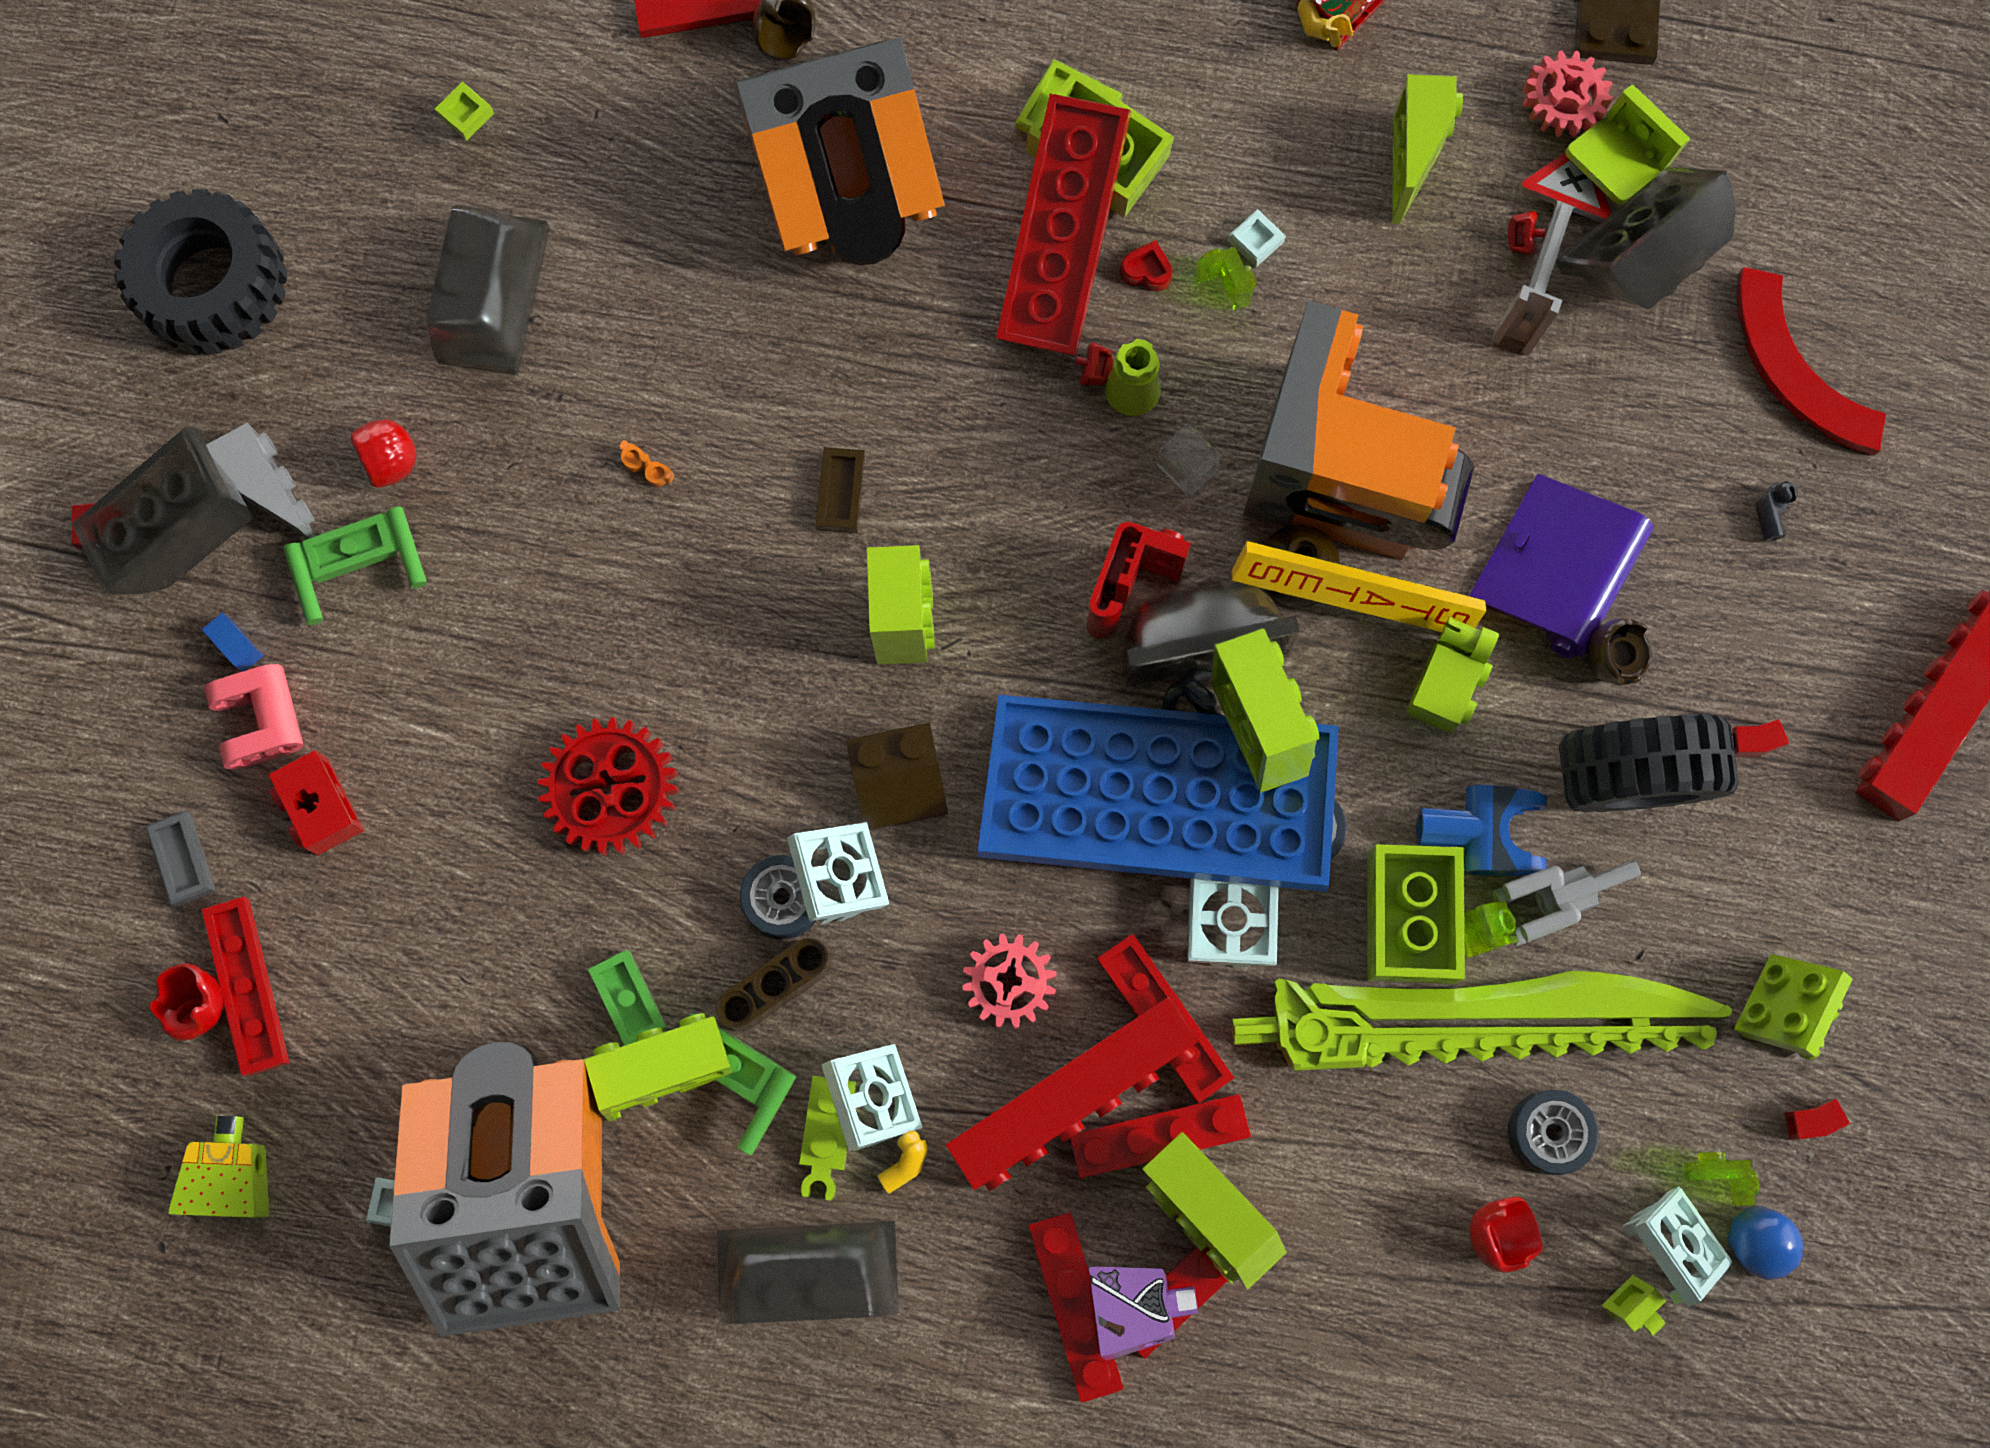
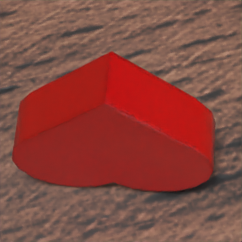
(1147, 267)

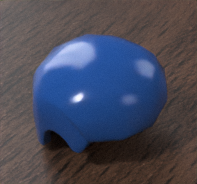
(1766, 1242)

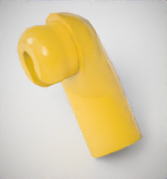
(910, 1162)

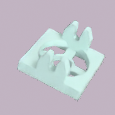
(859, 841)
(1199, 947)
(889, 1065)
(1708, 1254)

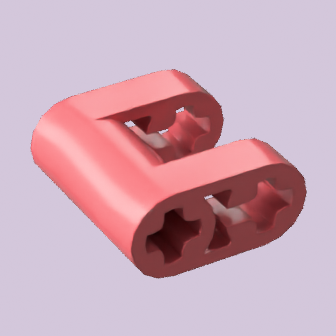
(274, 712)

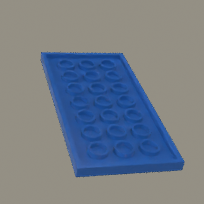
(1150, 796)

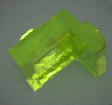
(1236, 278)
(1489, 929)
(1742, 1178)

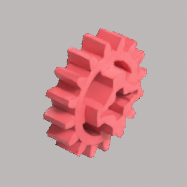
(1567, 94)
(989, 976)

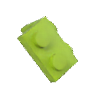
(1627, 146)

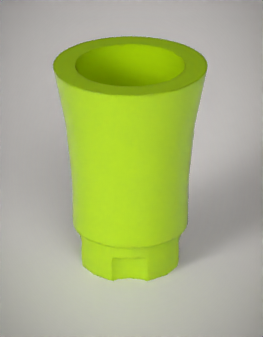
(1134, 380)

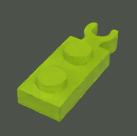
(823, 1138)

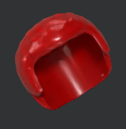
(384, 451)
(186, 1001)
(1505, 1234)

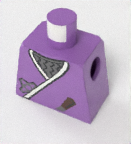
(1136, 1308)

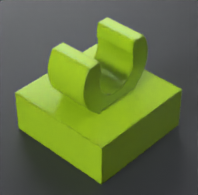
(464, 111)
(1636, 1306)

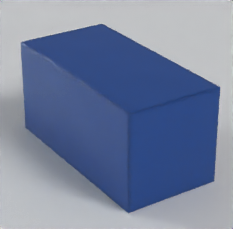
(232, 642)

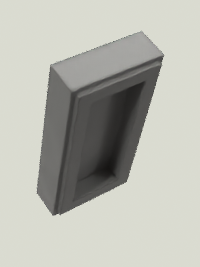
(180, 858)

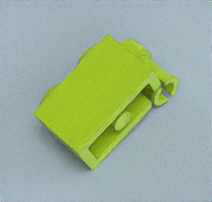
(1451, 676)

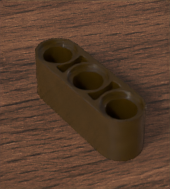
(752, 986)

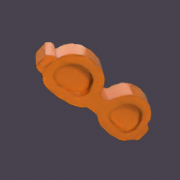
(635, 461)

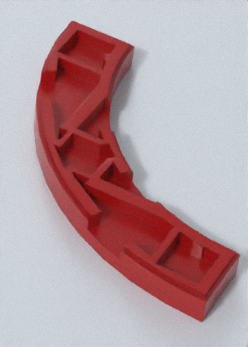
(1789, 374)

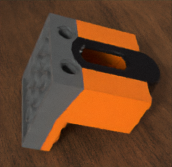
(842, 151)
(1340, 450)
(503, 1193)

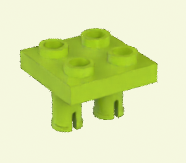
(1793, 1005)

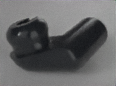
(1771, 507)

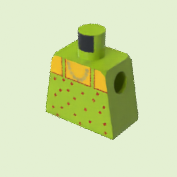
(223, 1176)

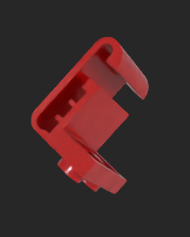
(1131, 550)

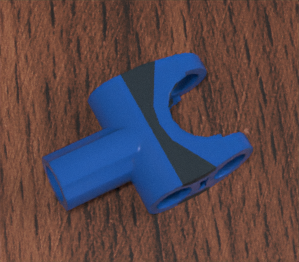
(1484, 830)

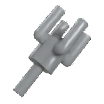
(1561, 895)

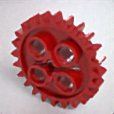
(603, 749)

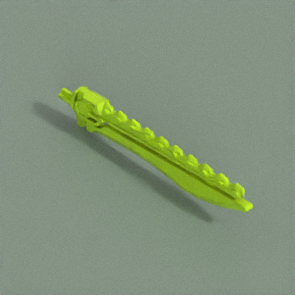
(1343, 1039)

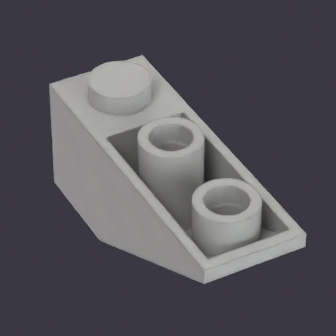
(250, 466)

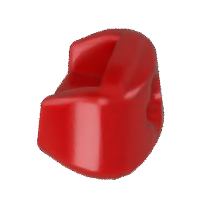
(1523, 233)
(1097, 365)

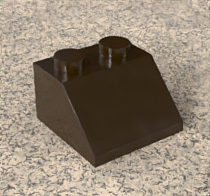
(897, 776)

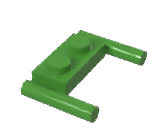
(350, 550)
(759, 1082)

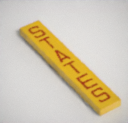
(1353, 588)

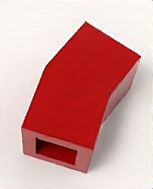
(1759, 740)
(1816, 1121)

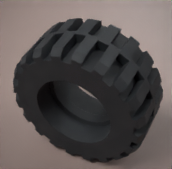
(170, 235)
(1648, 763)

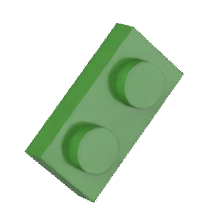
(626, 996)

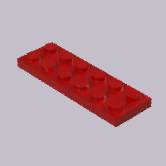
(1063, 224)

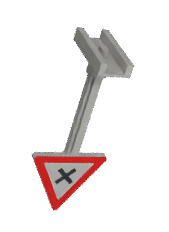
(1569, 192)

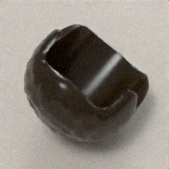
(783, 27)
(1620, 651)

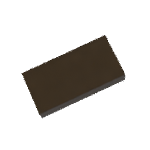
(840, 490)

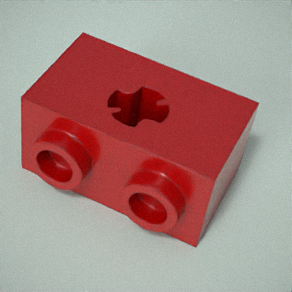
(334, 817)

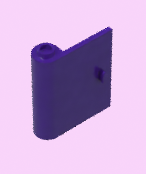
(1568, 568)

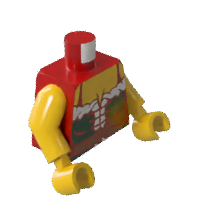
(1335, 18)

